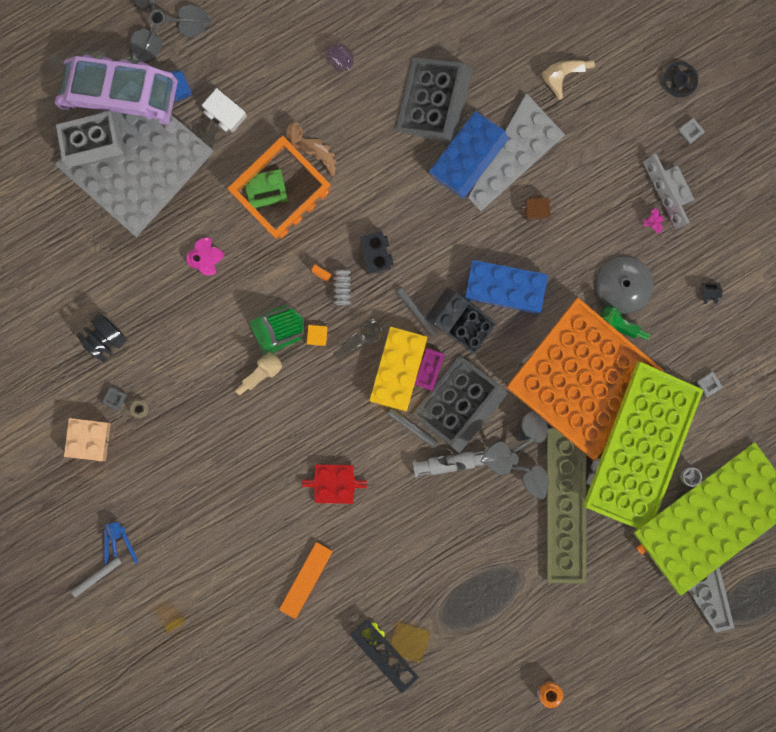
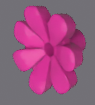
(654, 221)

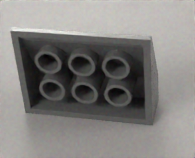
(434, 99)
(460, 404)

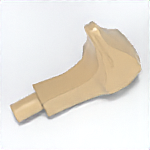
(554, 74)
(268, 365)

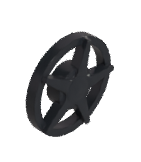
(680, 79)

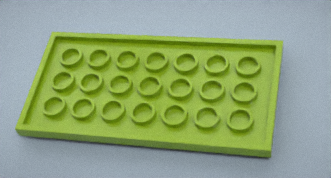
(643, 446)
(713, 520)

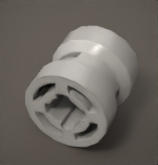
(694, 476)

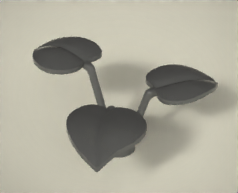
(147, 46)
(502, 459)

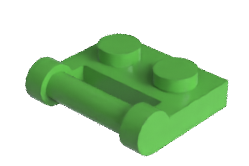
(266, 183)

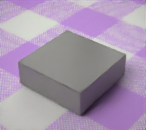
(691, 131)
(709, 384)

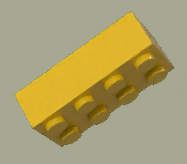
(398, 369)

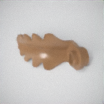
(311, 146)

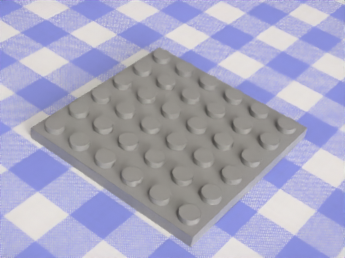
(147, 175)

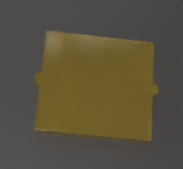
(410, 642)

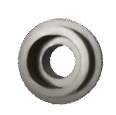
(134, 404)

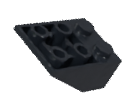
(460, 320)

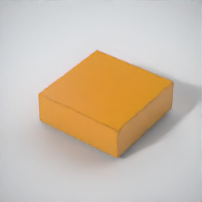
(317, 335)

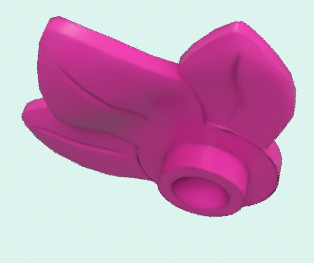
(207, 256)

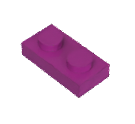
(429, 369)

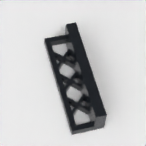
(377, 660)

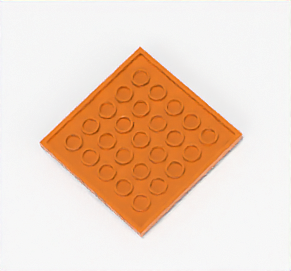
(579, 377)

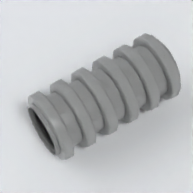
(342, 287)

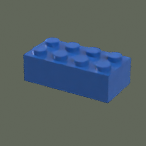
(469, 155)
(506, 287)

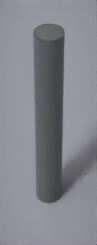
(417, 313)
(412, 427)

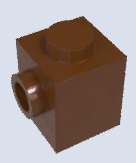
(536, 208)

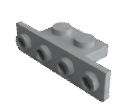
(671, 190)

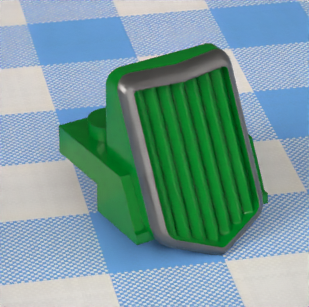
(278, 329)

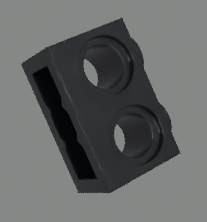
(371, 254)

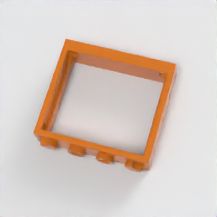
(257, 166)

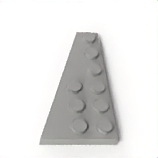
(713, 602)

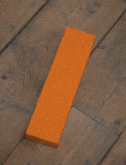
(306, 580)

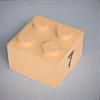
(87, 439)

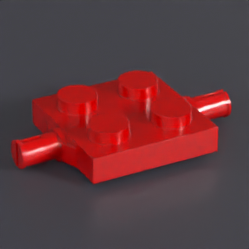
(334, 483)

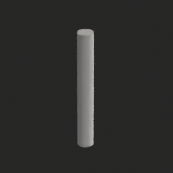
(97, 576)

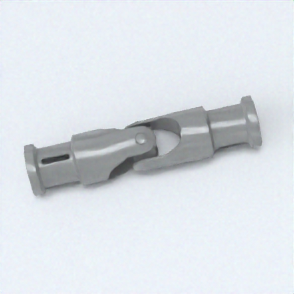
(435, 465)

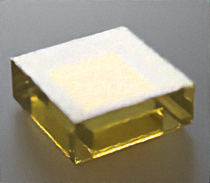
(175, 624)

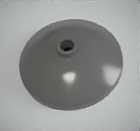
(613, 292)

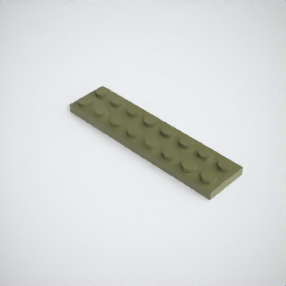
(565, 510)

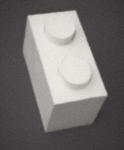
(224, 111)

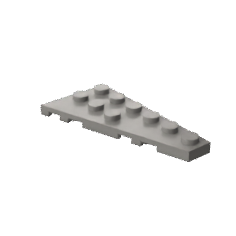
(530, 137)

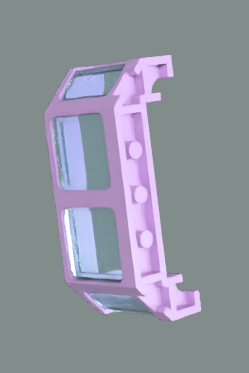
(117, 87)

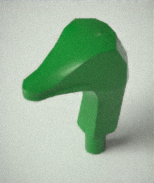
(613, 317)

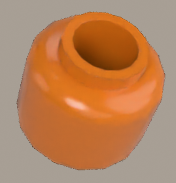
(553, 701)

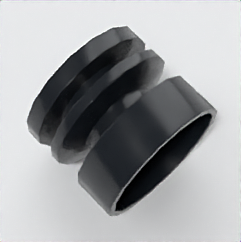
(101, 337)

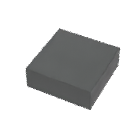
(114, 398)

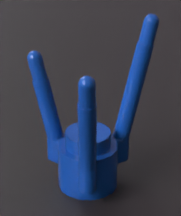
(112, 532)

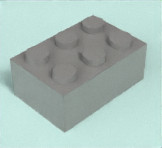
(90, 139)

